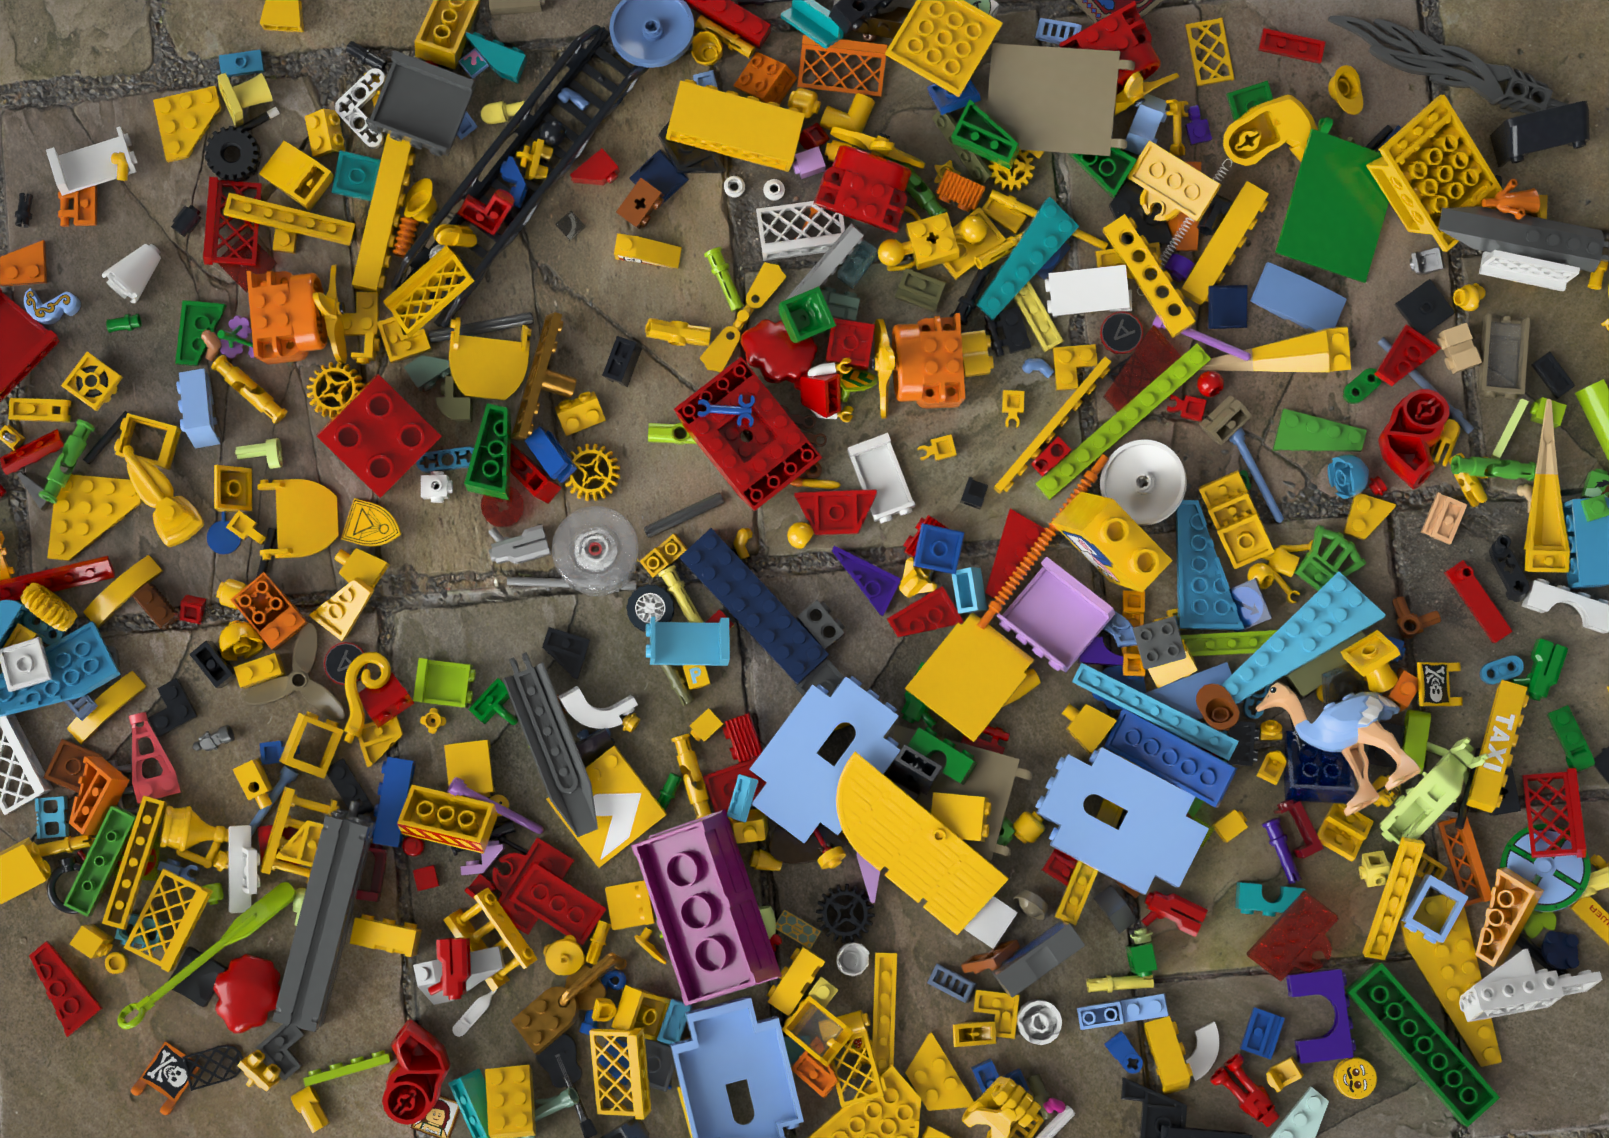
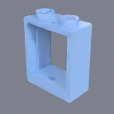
(1430, 935)

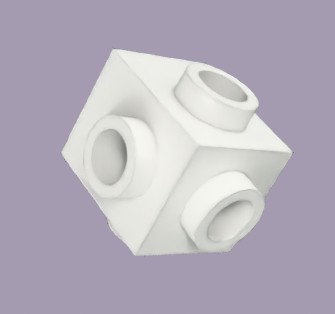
(428, 485)

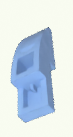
(1122, 1011)

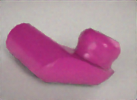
(1054, 1104)

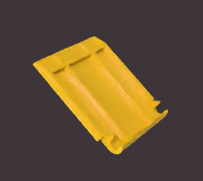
(970, 676)

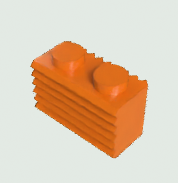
(960, 190)

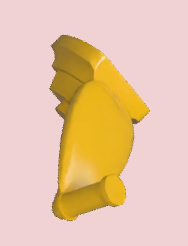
(174, 516)

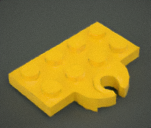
(1171, 184)

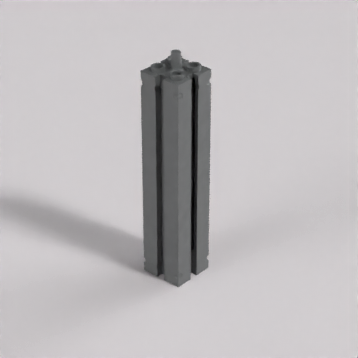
(324, 919)

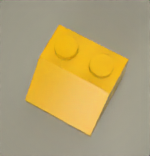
(641, 1010)

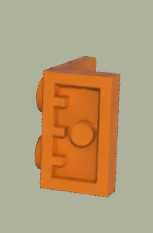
(766, 79)

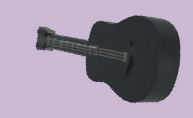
(561, 1063)

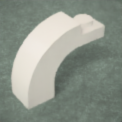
(594, 717)

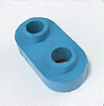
(42, 629)
(1501, 670)

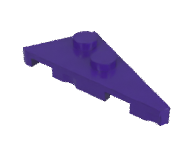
(873, 581)

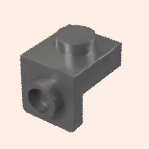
(1427, 261)

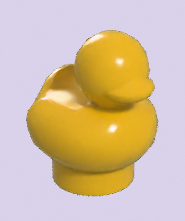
(1469, 296)

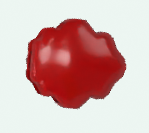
(775, 354)
(247, 992)

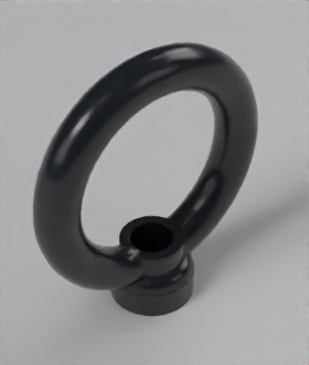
(65, 865)

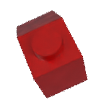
(596, 170)

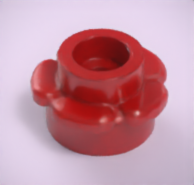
(1377, 486)

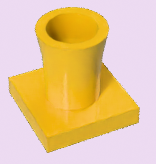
(1371, 659)

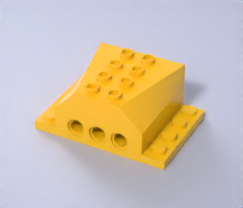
(1433, 168)

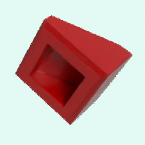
(813, 137)
(192, 609)

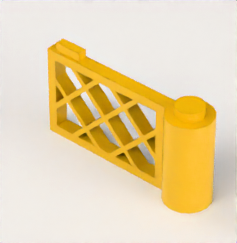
(858, 1023)

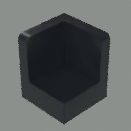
(974, 493)

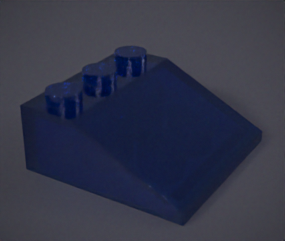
(1316, 774)

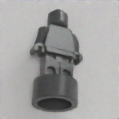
(209, 741)

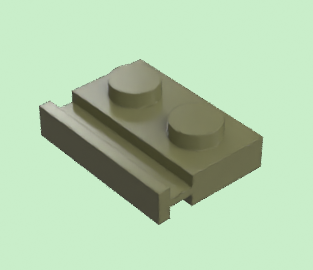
(920, 290)

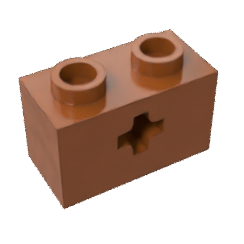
(645, 193)

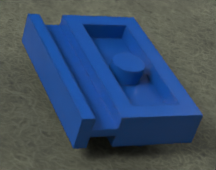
(1262, 1033)

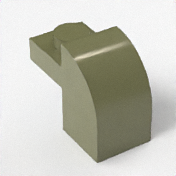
(452, 407)

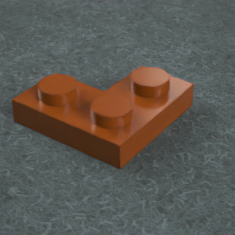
(992, 959)

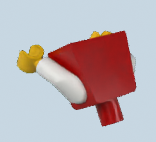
(822, 391)

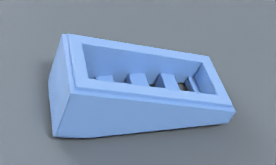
(1067, 26)

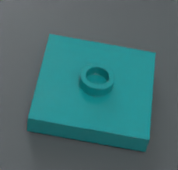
(355, 175)

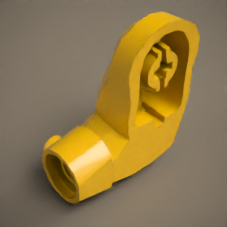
(1268, 128)

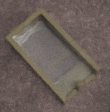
(1503, 357)

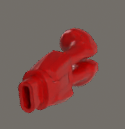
(1255, 1101)

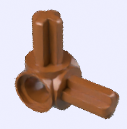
(1419, 622)

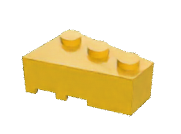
(1168, 1054)

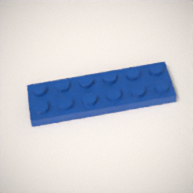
(1170, 757)

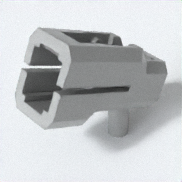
(520, 549)

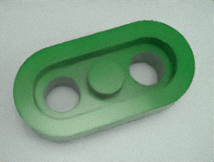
(1362, 385)

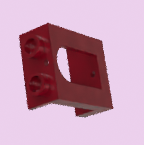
(1304, 826)
(378, 874)

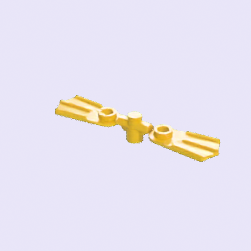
(721, 349)

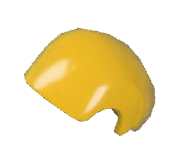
(706, 48)

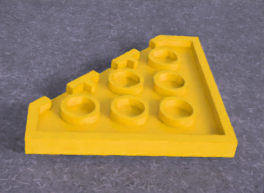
(86, 511)

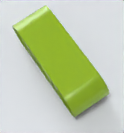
(1416, 735)

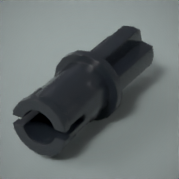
(366, 56)

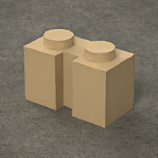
(1458, 348)

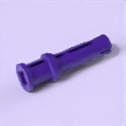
(1278, 840)

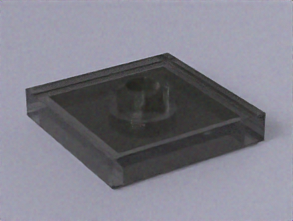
(1341, 682)

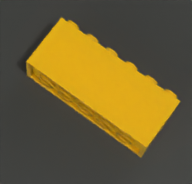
(735, 125)

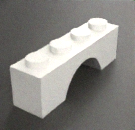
(1543, 596)

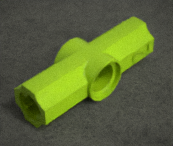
(665, 434)

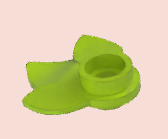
(1538, 921)

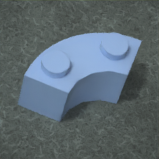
(1146, 123)

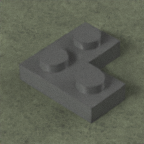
(277, 1049)

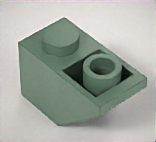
(427, 370)

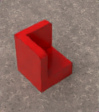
(479, 885)

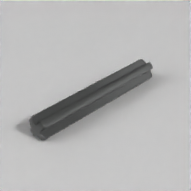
(683, 515)

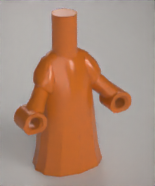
(1514, 202)

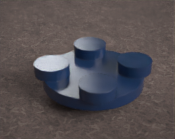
(1560, 950)

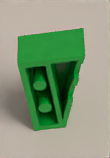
(984, 137)

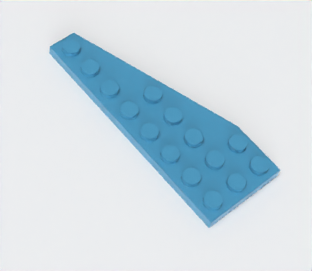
(77, 668)

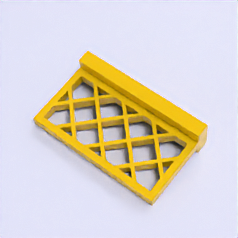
(423, 283)
(186, 925)
(638, 1072)

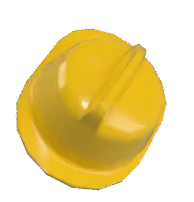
(1346, 89)
(420, 201)

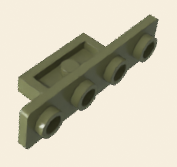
(971, 160)

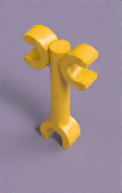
(1177, 112)

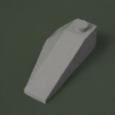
(483, 965)

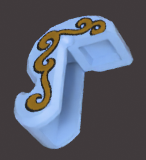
(52, 310)

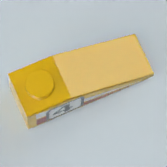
(646, 251)

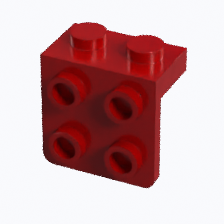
(385, 702)

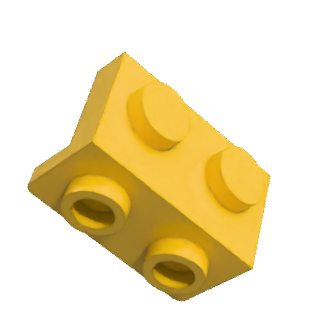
(324, 132)
(579, 413)

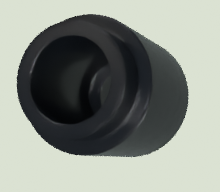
(186, 220)

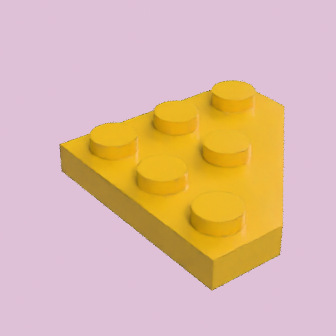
(185, 120)

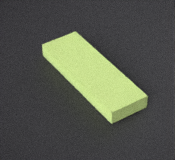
(1512, 424)

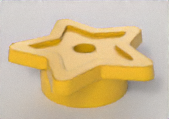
(941, 168)

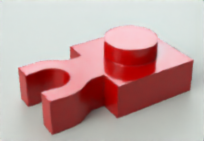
(1190, 408)

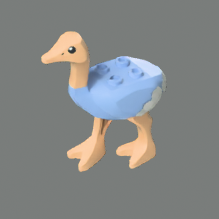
(1346, 729)

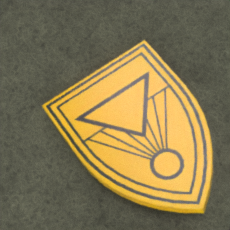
(370, 525)

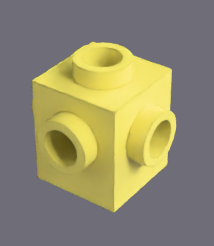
(1374, 868)

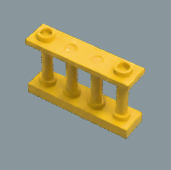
(282, 821)
(462, 928)

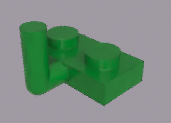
(492, 702)

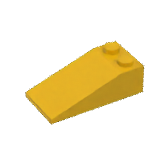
(444, 31)

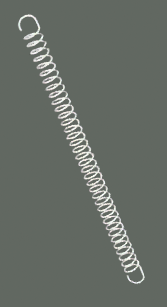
(1184, 229)

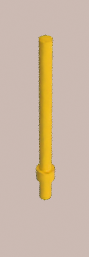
(1011, 202)

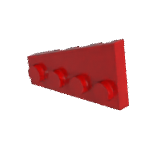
(1015, 542)
(67, 993)

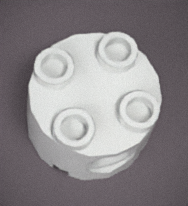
(1039, 1021)

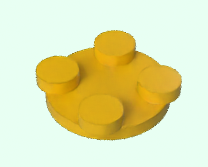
(564, 956)

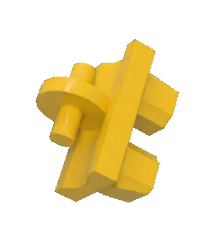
(538, 151)
(258, 1072)

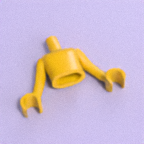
(1285, 563)

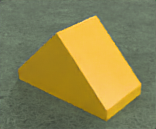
(974, 1033)

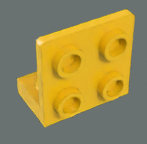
(629, 905)

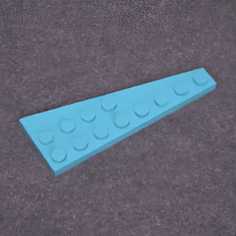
(1320, 624)

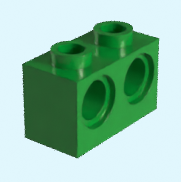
(1141, 959)

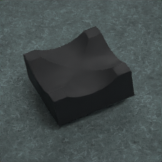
(200, 983)

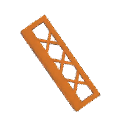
(1473, 861)

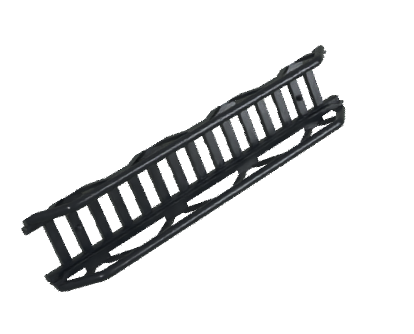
(525, 130)

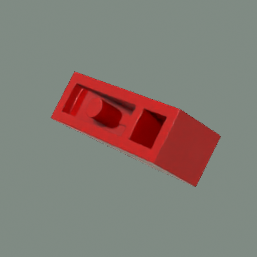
(532, 476)

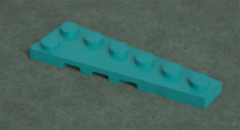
(1038, 244)

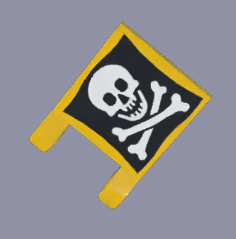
(1435, 685)

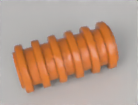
(405, 236)

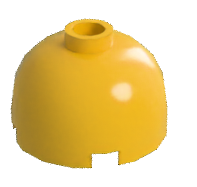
(238, 640)

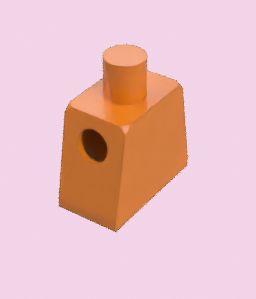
(1404, 689)

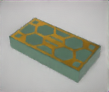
(797, 929)

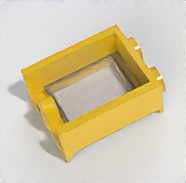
(817, 1030)

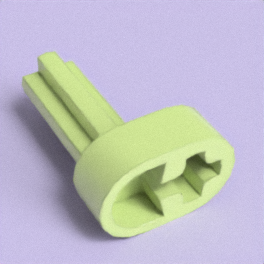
(271, 449)

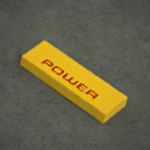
(1593, 915)

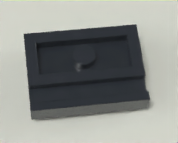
(1379, 756)

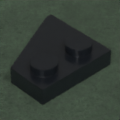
(566, 650)

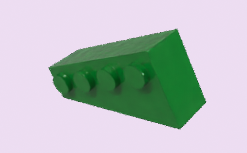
(491, 456)

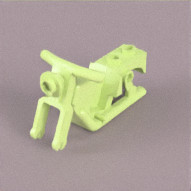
(1432, 793)

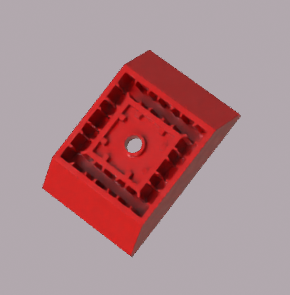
(777, 446)

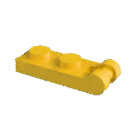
(39, 410)

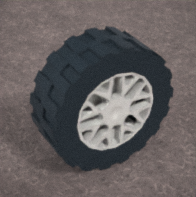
(647, 603)

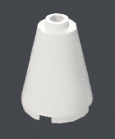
(133, 272)

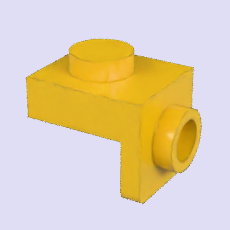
(371, 345)
(1284, 1073)

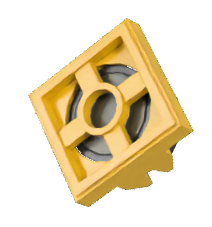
(93, 382)

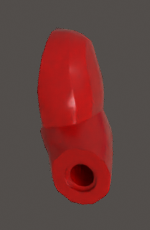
(1411, 432)
(418, 1076)

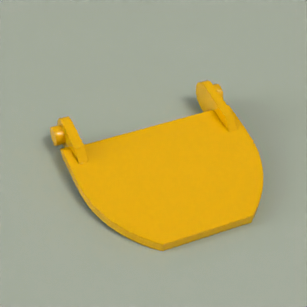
(487, 365)
(304, 518)

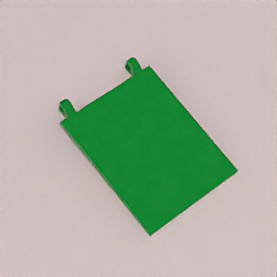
(1334, 207)

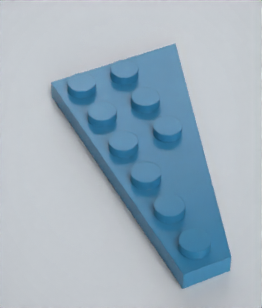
(1201, 582)

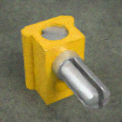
(13, 438)

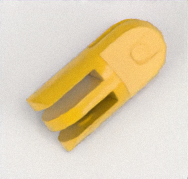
(1448, 439)

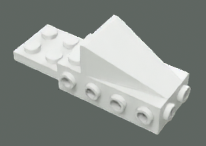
(1519, 988)

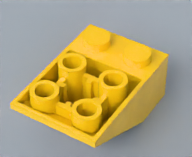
(297, 175)

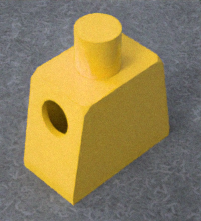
(282, 15)
(361, 565)
(1088, 725)
(250, 773)
(753, 829)

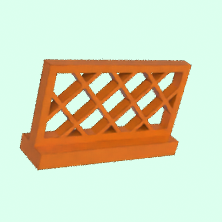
(848, 47)

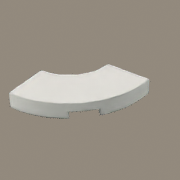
(1205, 1051)

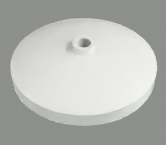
(1141, 463)

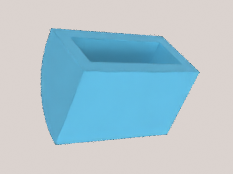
(969, 590)

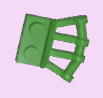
(1315, 568)

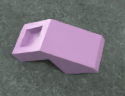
(490, 855)

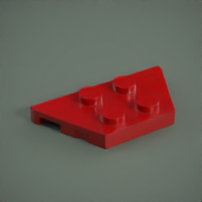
(836, 510)

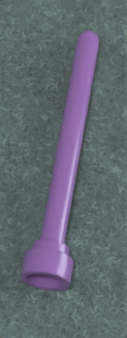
(1209, 341)
(459, 788)

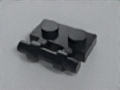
(1013, 329)

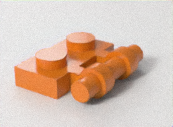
(84, 207)

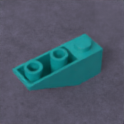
(504, 61)

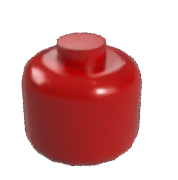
(413, 846)

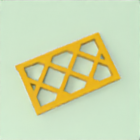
(1221, 39)

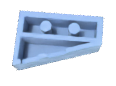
(197, 408)

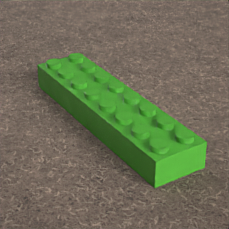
(100, 861)

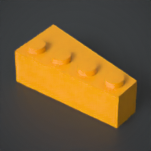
(1507, 914)

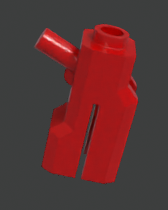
(1161, 905)
(455, 967)

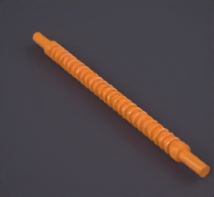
(996, 606)

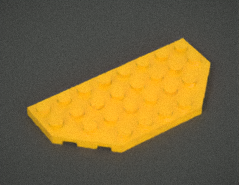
(883, 1117)

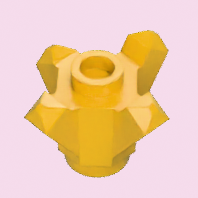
(915, 580)

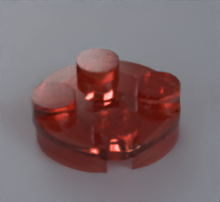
(507, 517)

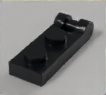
(348, 786)

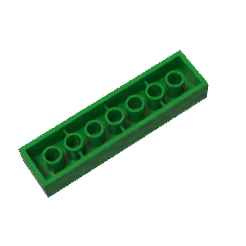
(1422, 1044)

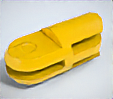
(455, 235)

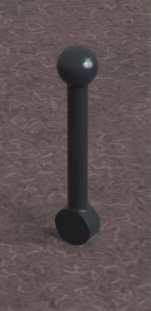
(503, 840)

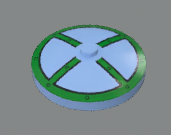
(1560, 877)

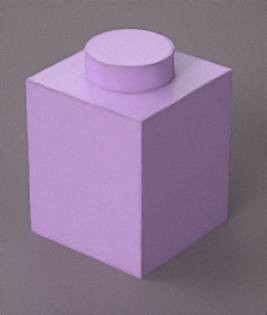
(809, 163)

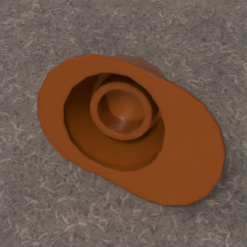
(1217, 707)

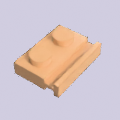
(1444, 518)

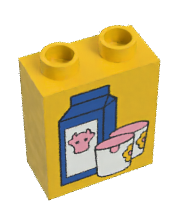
(1112, 541)

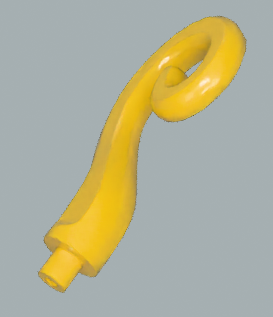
(357, 716)

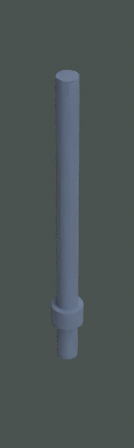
(1455, 414)

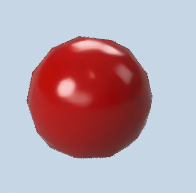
(1210, 383)

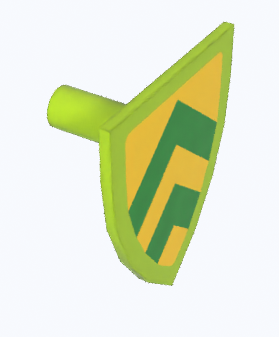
(855, 381)

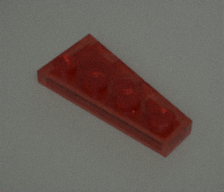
(1146, 364)

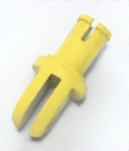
(499, 111)

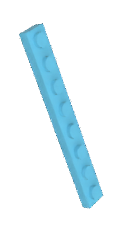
(1155, 711)

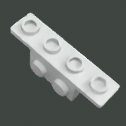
(242, 868)

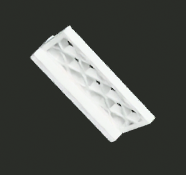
(798, 246)
(1527, 270)
(26, 758)

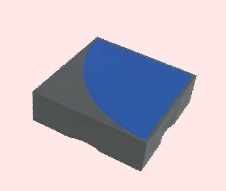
(1038, 958)

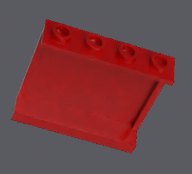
(22, 344)

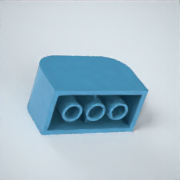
(1587, 547)

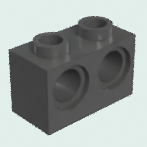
(816, 628)

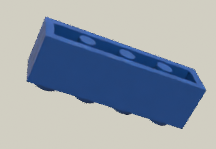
(393, 791)

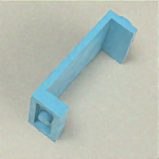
(688, 643)

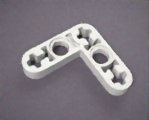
(354, 110)

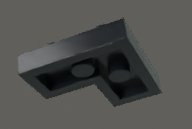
(178, 709)

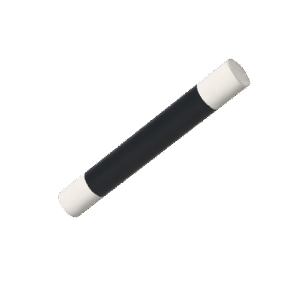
(260, 119)

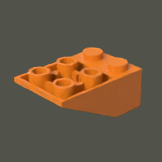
(269, 611)

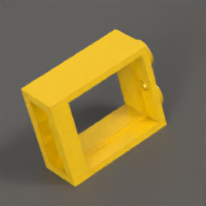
(169, 445)
(294, 738)

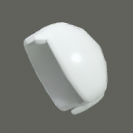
(852, 959)

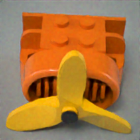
(294, 316)
(923, 361)

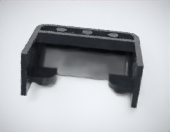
(1541, 131)

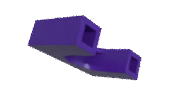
(1337, 1041)

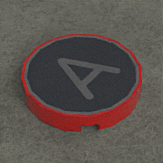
(1121, 333)
(339, 659)

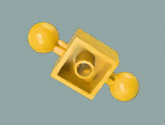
(938, 227)

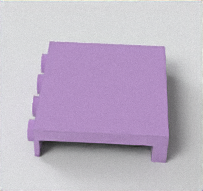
(1056, 616)

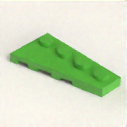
(1310, 433)

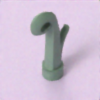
(551, 1105)

